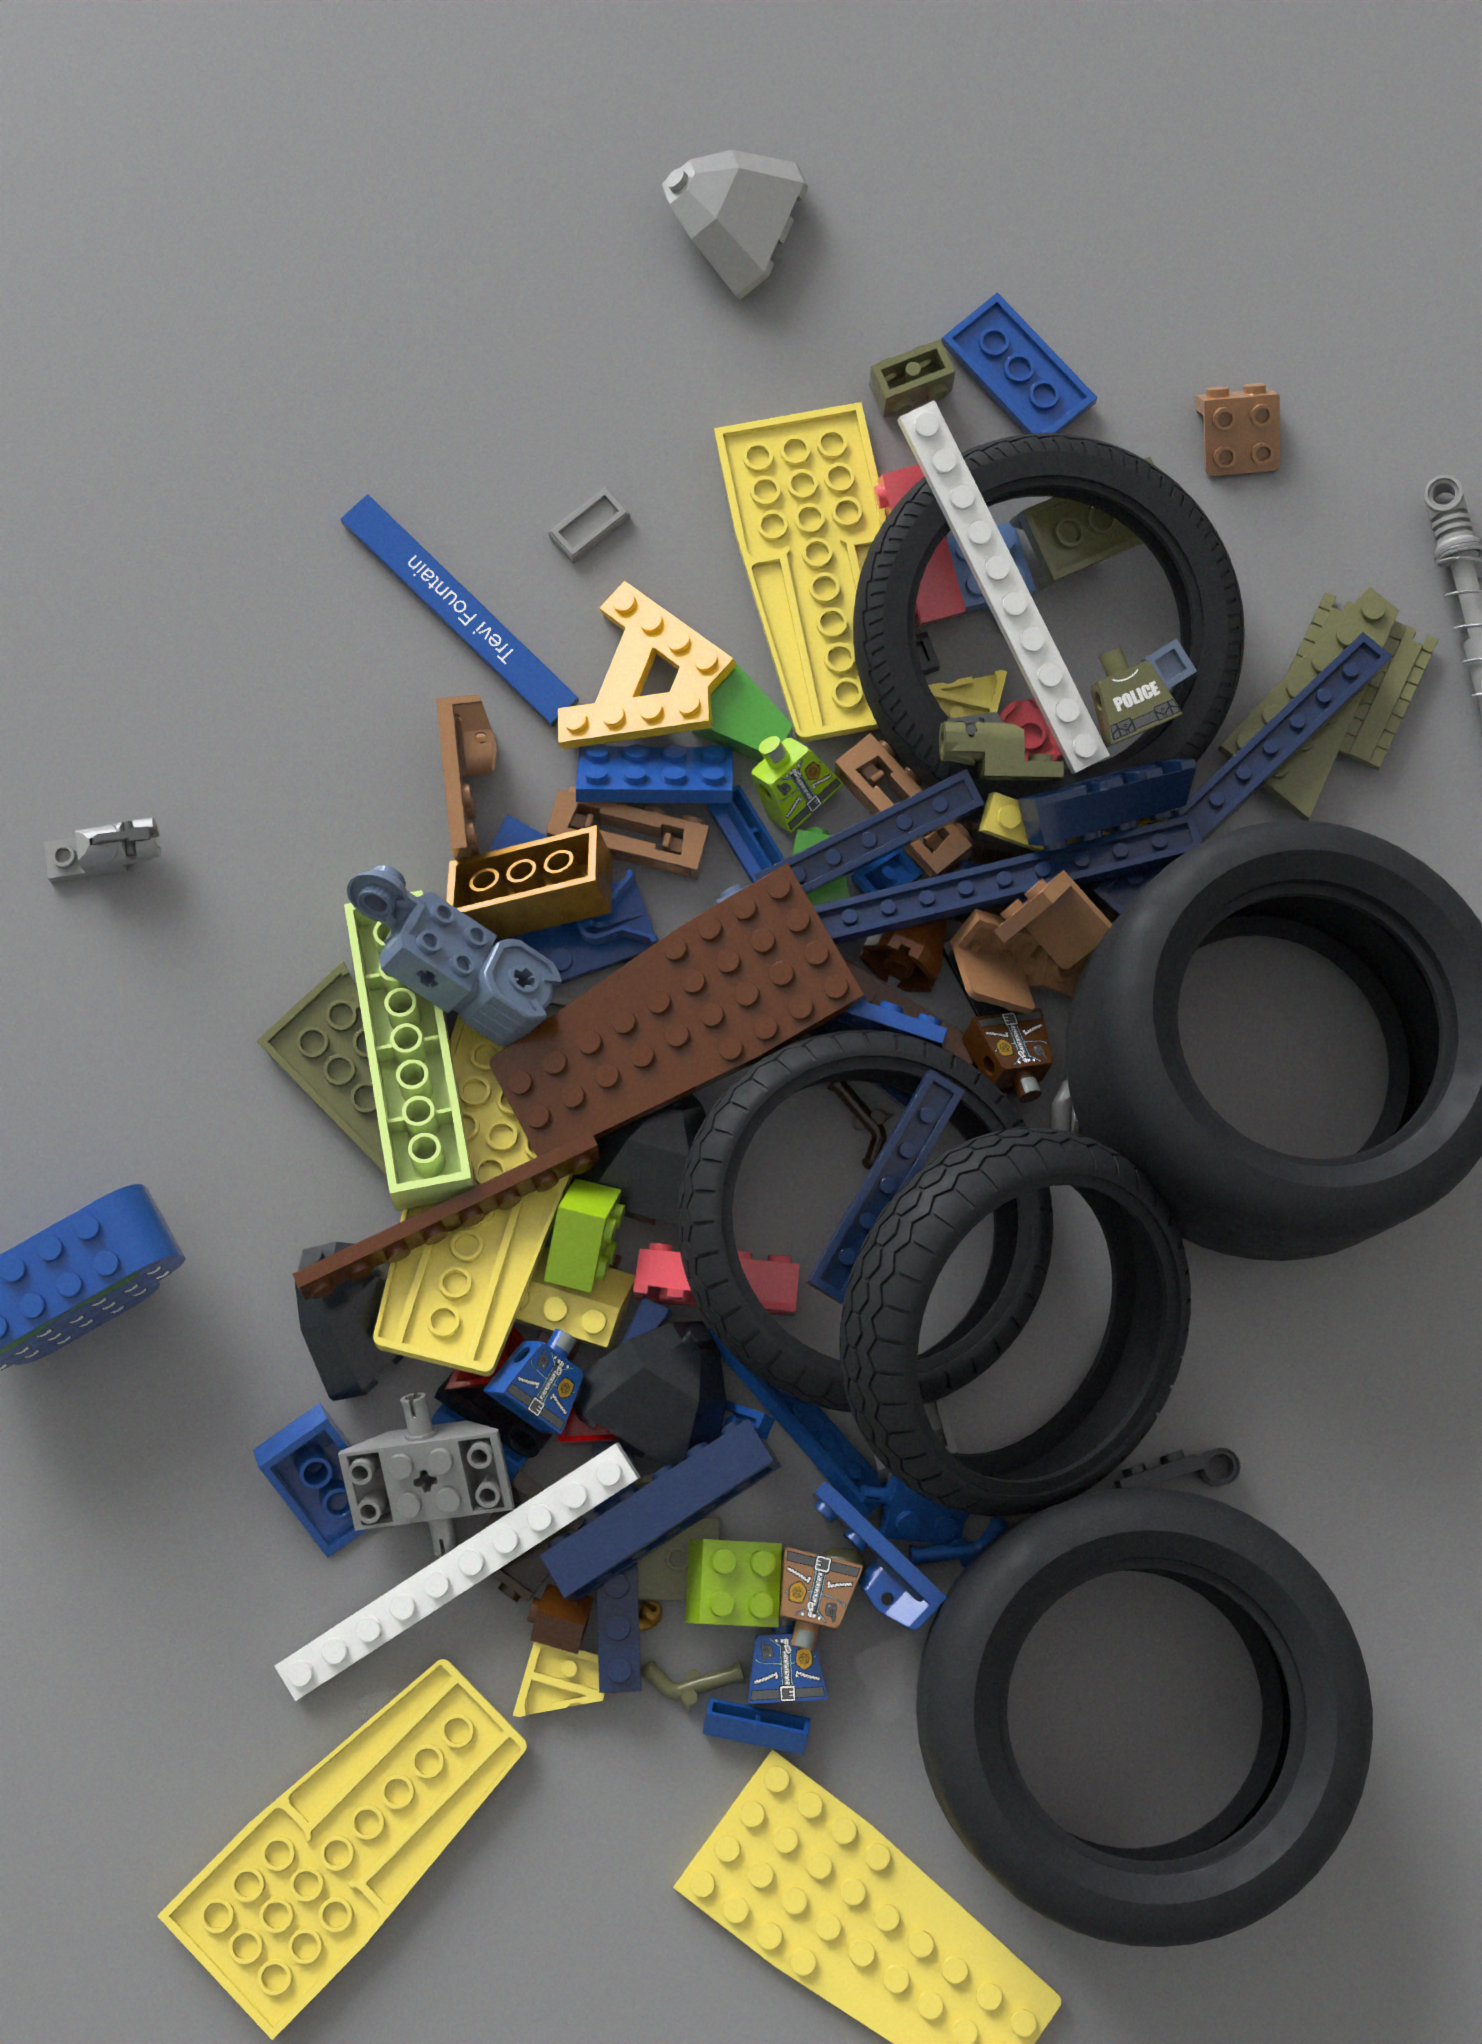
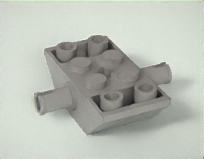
(426, 1475)

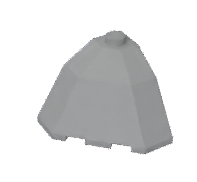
(736, 211)

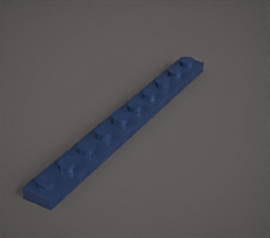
(1263, 755)
(1007, 880)

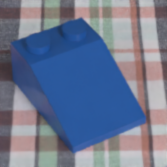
(309, 1478)

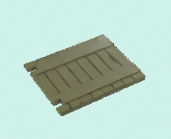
(1386, 695)

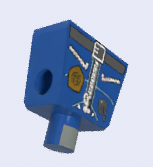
(539, 1382)
(784, 1671)

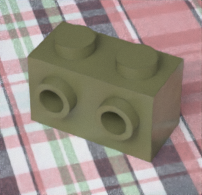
(912, 378)

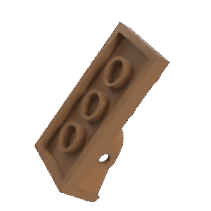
(466, 751)

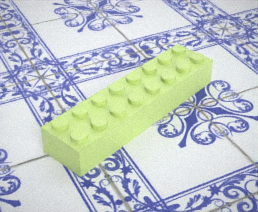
(410, 1078)

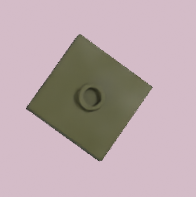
(664, 1570)

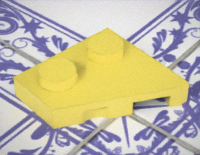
(970, 695)
(558, 1680)

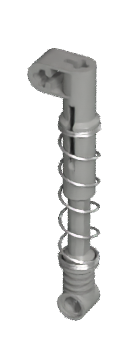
(1458, 550)

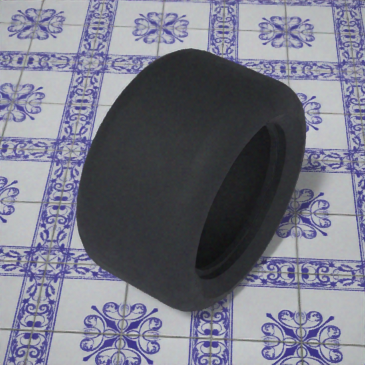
(1406, 948)
(1308, 1752)

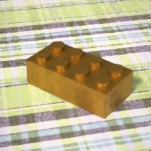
(535, 883)

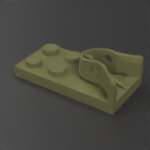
(1072, 536)

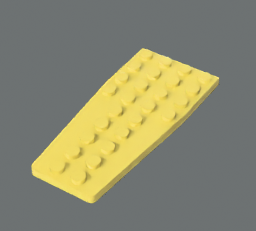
(803, 532)
(463, 1294)
(343, 1846)
(859, 1919)

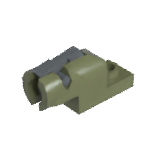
(996, 748)

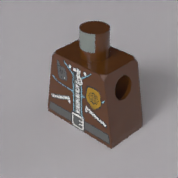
(1011, 1050)

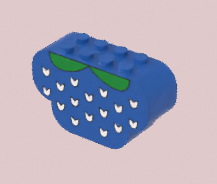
(82, 1273)

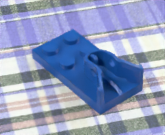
(598, 941)
(891, 1572)

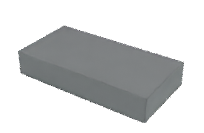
(589, 524)

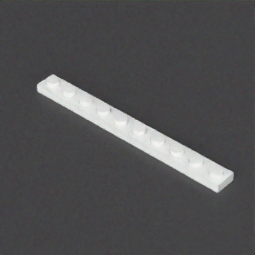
(1003, 586)
(457, 1571)

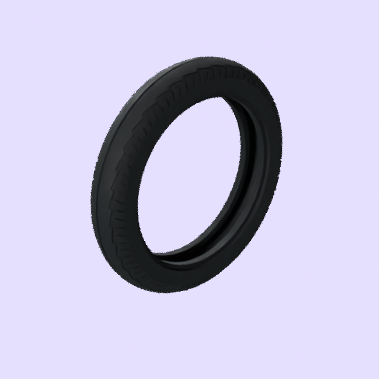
(1082, 472)

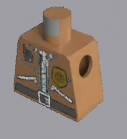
(814, 1593)

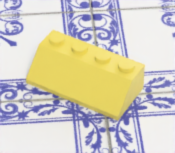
(586, 1316)

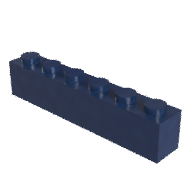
(660, 1509)

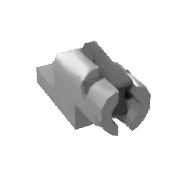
(101, 850)

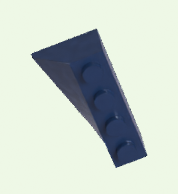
(1106, 802)

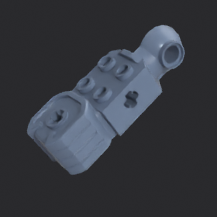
(454, 960)

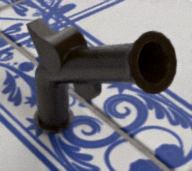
(864, 1118)

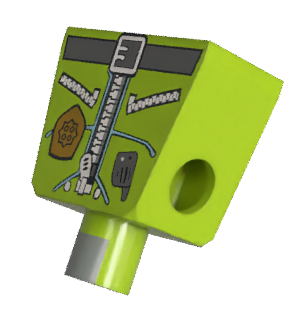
(791, 781)

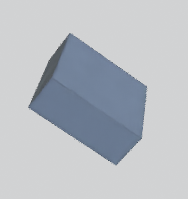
(1171, 663)

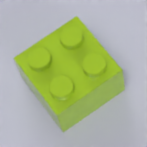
(584, 1235)
(733, 1583)

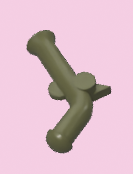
(694, 1682)

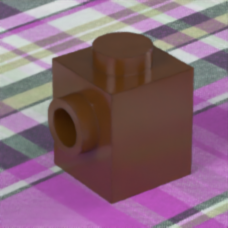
(559, 1620)

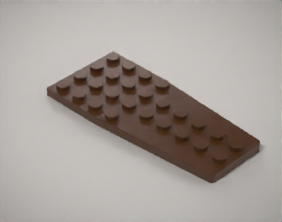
(680, 1016)

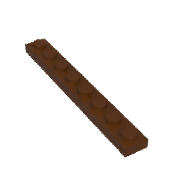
(435, 1223)

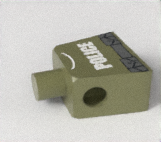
(1130, 699)

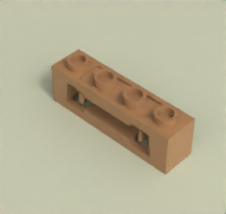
(863, 762)
(678, 856)

